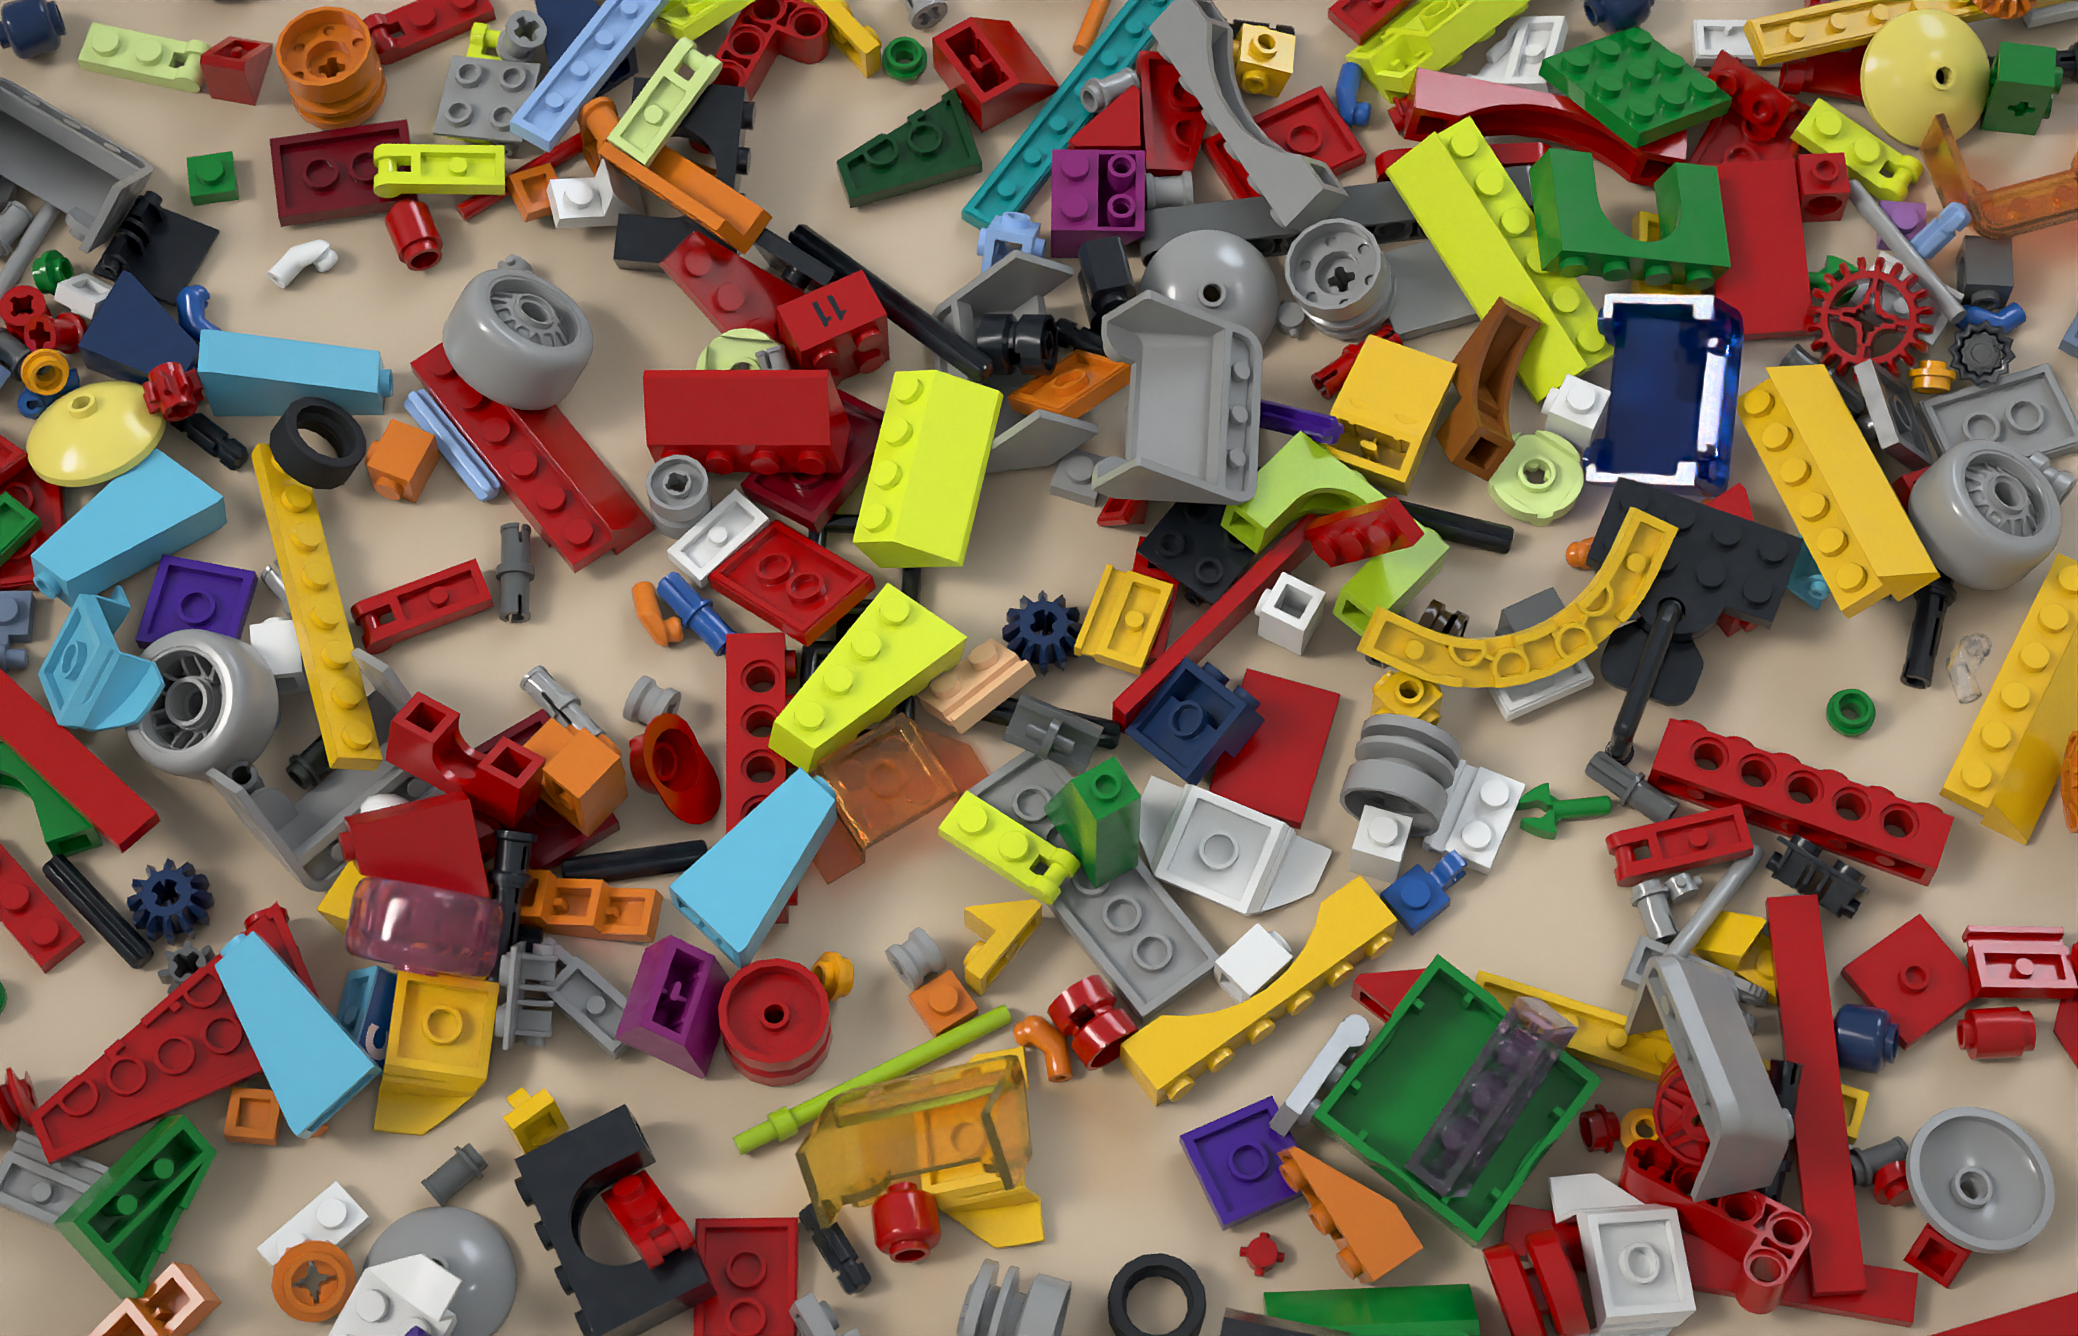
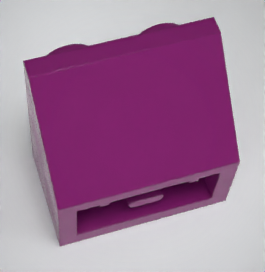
(1096, 198)
(675, 1005)

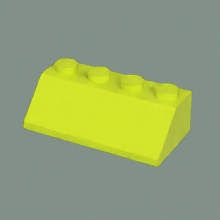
(927, 470)

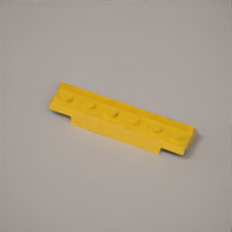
(1834, 488)
(2026, 717)

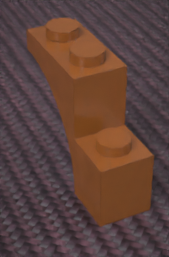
(1478, 428)

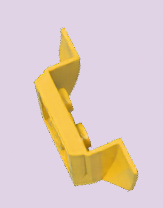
(434, 1050)
(980, 1198)

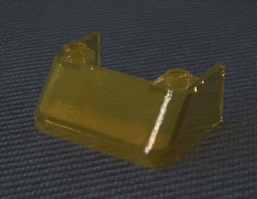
(915, 1129)

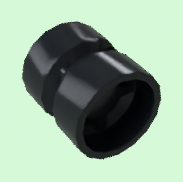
(1020, 344)

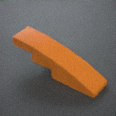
(589, 908)

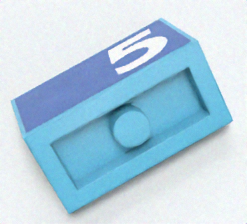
(367, 1009)

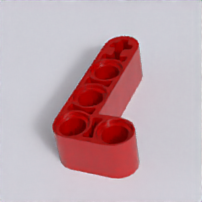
(767, 40)
(1663, 1179)

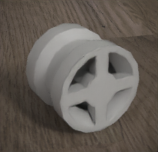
(649, 700)
(916, 958)

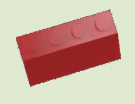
(747, 420)

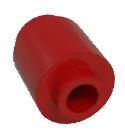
(414, 234)
(1996, 1032)

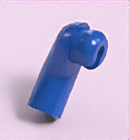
(1347, 93)
(191, 311)
(2008, 317)
(33, 405)

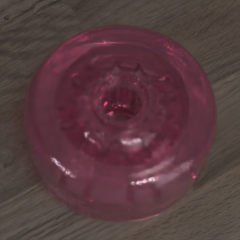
(424, 928)

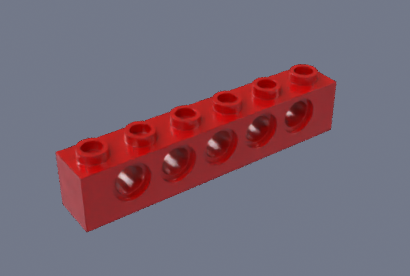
(753, 660)
(1774, 810)

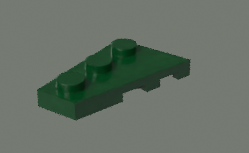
(919, 154)

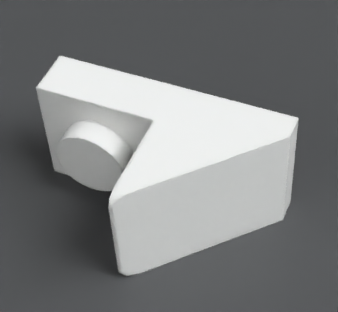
(594, 199)

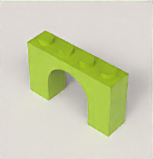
(1311, 480)

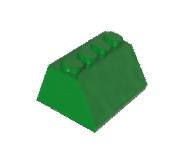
(1381, 1310)

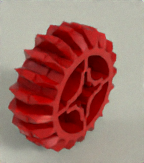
(1877, 279)

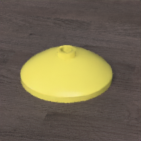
(1902, 69)
(93, 434)

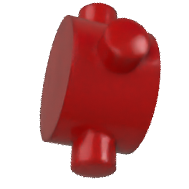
(1261, 1254)

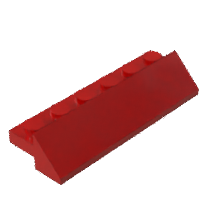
(541, 467)

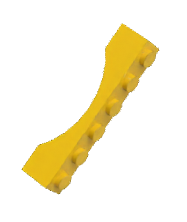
(1180, 1048)

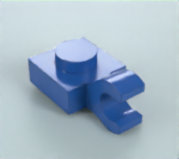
(1421, 896)

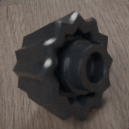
(1981, 353)

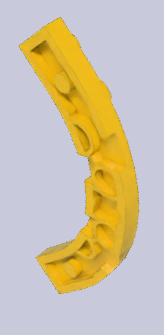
(1543, 647)

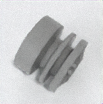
(1336, 256)
(1403, 770)
(1006, 1312)

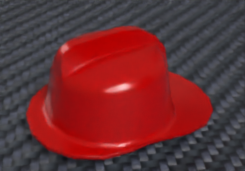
(673, 765)

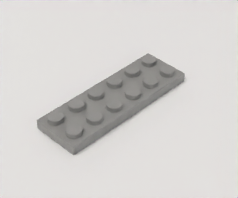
(1123, 926)

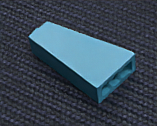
(268, 373)
(127, 528)
(754, 869)
(297, 1040)

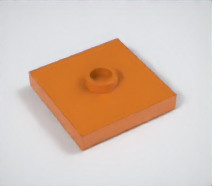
(1073, 387)

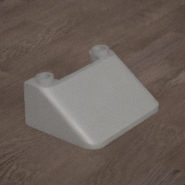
(1188, 404)

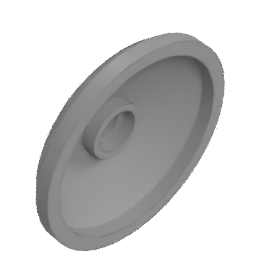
(1219, 261)
(1998, 1168)
(466, 1248)

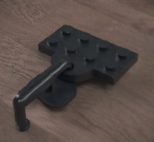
(1709, 571)

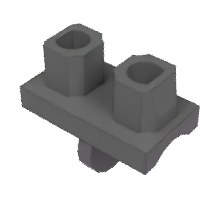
(1053, 733)

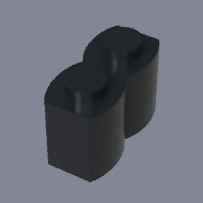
(1104, 278)

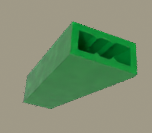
(1099, 821)

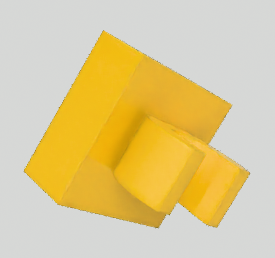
(534, 1119)

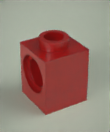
(1822, 186)

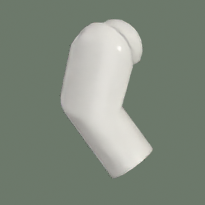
(299, 257)

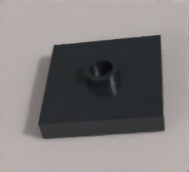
(795, 265)

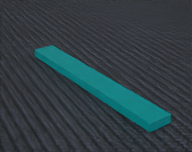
(1029, 160)

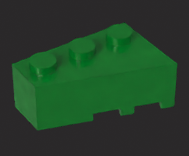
(136, 1203)

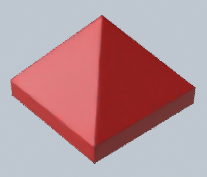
(1123, 512)
(1937, 1256)

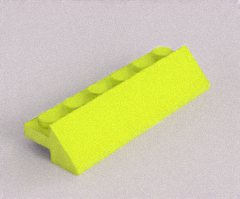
(1428, 37)
(1493, 251)

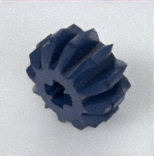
(1038, 617)
(174, 918)

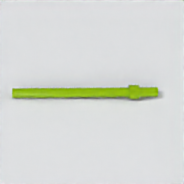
(785, 1123)

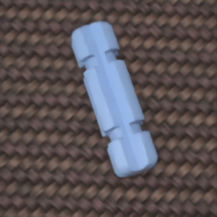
(1941, 231)

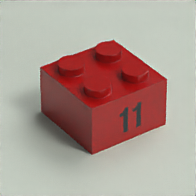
(836, 329)

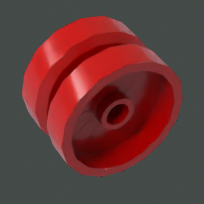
(775, 1022)
(1538, 1291)

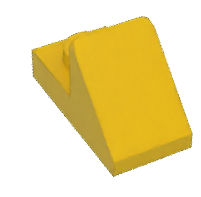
(1005, 930)
(1738, 945)

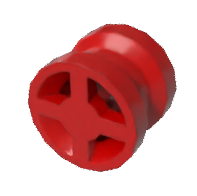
(19, 299)

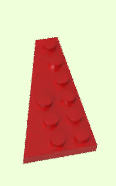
(168, 1061)

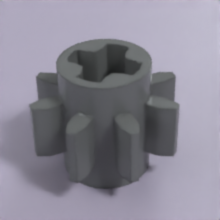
(184, 960)

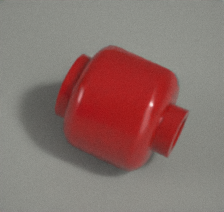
(905, 1223)

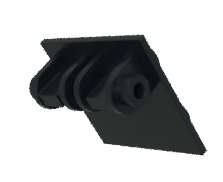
(157, 248)
(1197, 550)
(1801, 853)

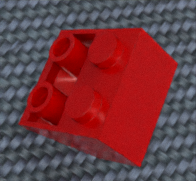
(990, 70)

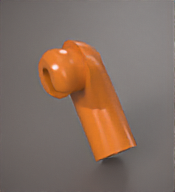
(1048, 1039)

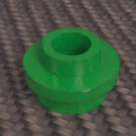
(901, 49)
(50, 271)
(1853, 700)

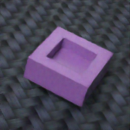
(1907, 217)

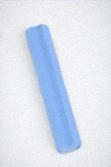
(453, 445)

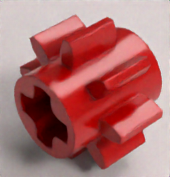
(172, 391)

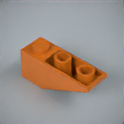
(1361, 1222)

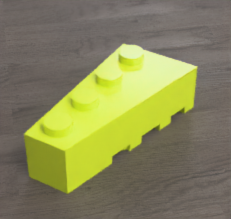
(869, 672)

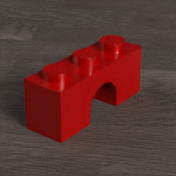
(430, 746)

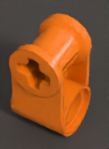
(596, 123)

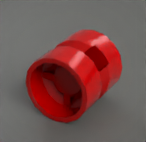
(1090, 1017)

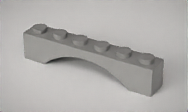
(1201, 49)

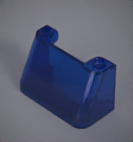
(1669, 393)

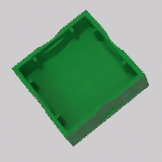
(1410, 1074)

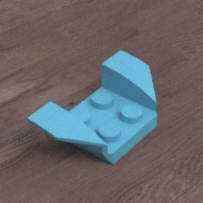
(88, 676)

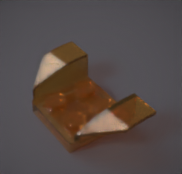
(887, 784)

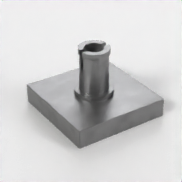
(1891, 417)

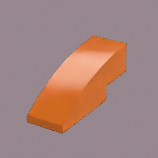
(167, 1308)

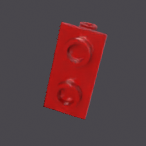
(1753, 95)

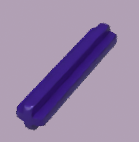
(1291, 420)

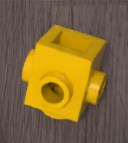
(1263, 59)
(1407, 696)

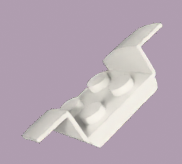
(1226, 849)
(1629, 1254)
(398, 1297)

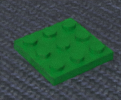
(1635, 86)

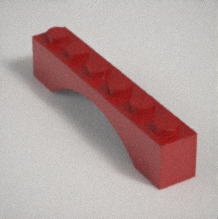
(1498, 109)

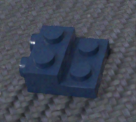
(1195, 720)

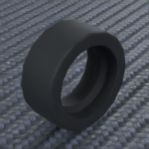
(304, 462)
(1156, 1266)

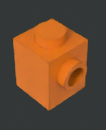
(402, 461)

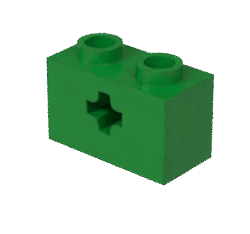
(2021, 88)

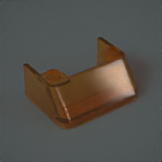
(2004, 210)

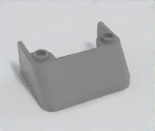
(68, 165)
(1017, 288)
(307, 832)
(1720, 1069)

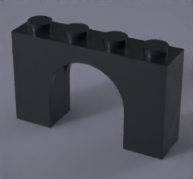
(719, 125)
(562, 1183)

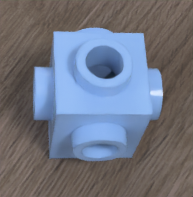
(1007, 228)

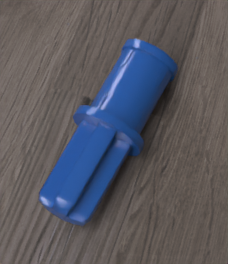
(695, 612)

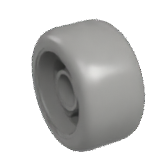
(517, 339)
(1985, 514)
(213, 707)

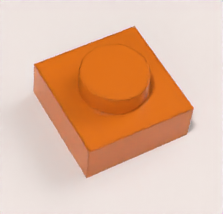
(530, 191)
(943, 1003)
(253, 1117)

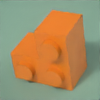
(580, 774)

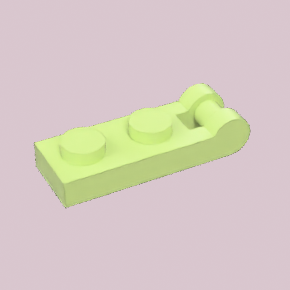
(143, 57)
(664, 102)

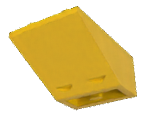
(1389, 411)

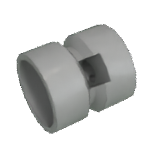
(678, 494)

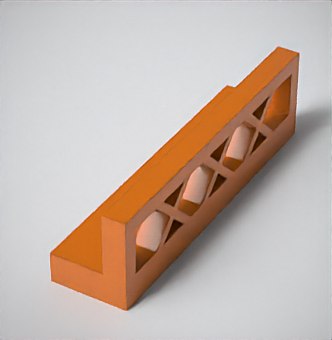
(695, 195)

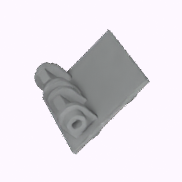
(483, 98)
(511, 1017)

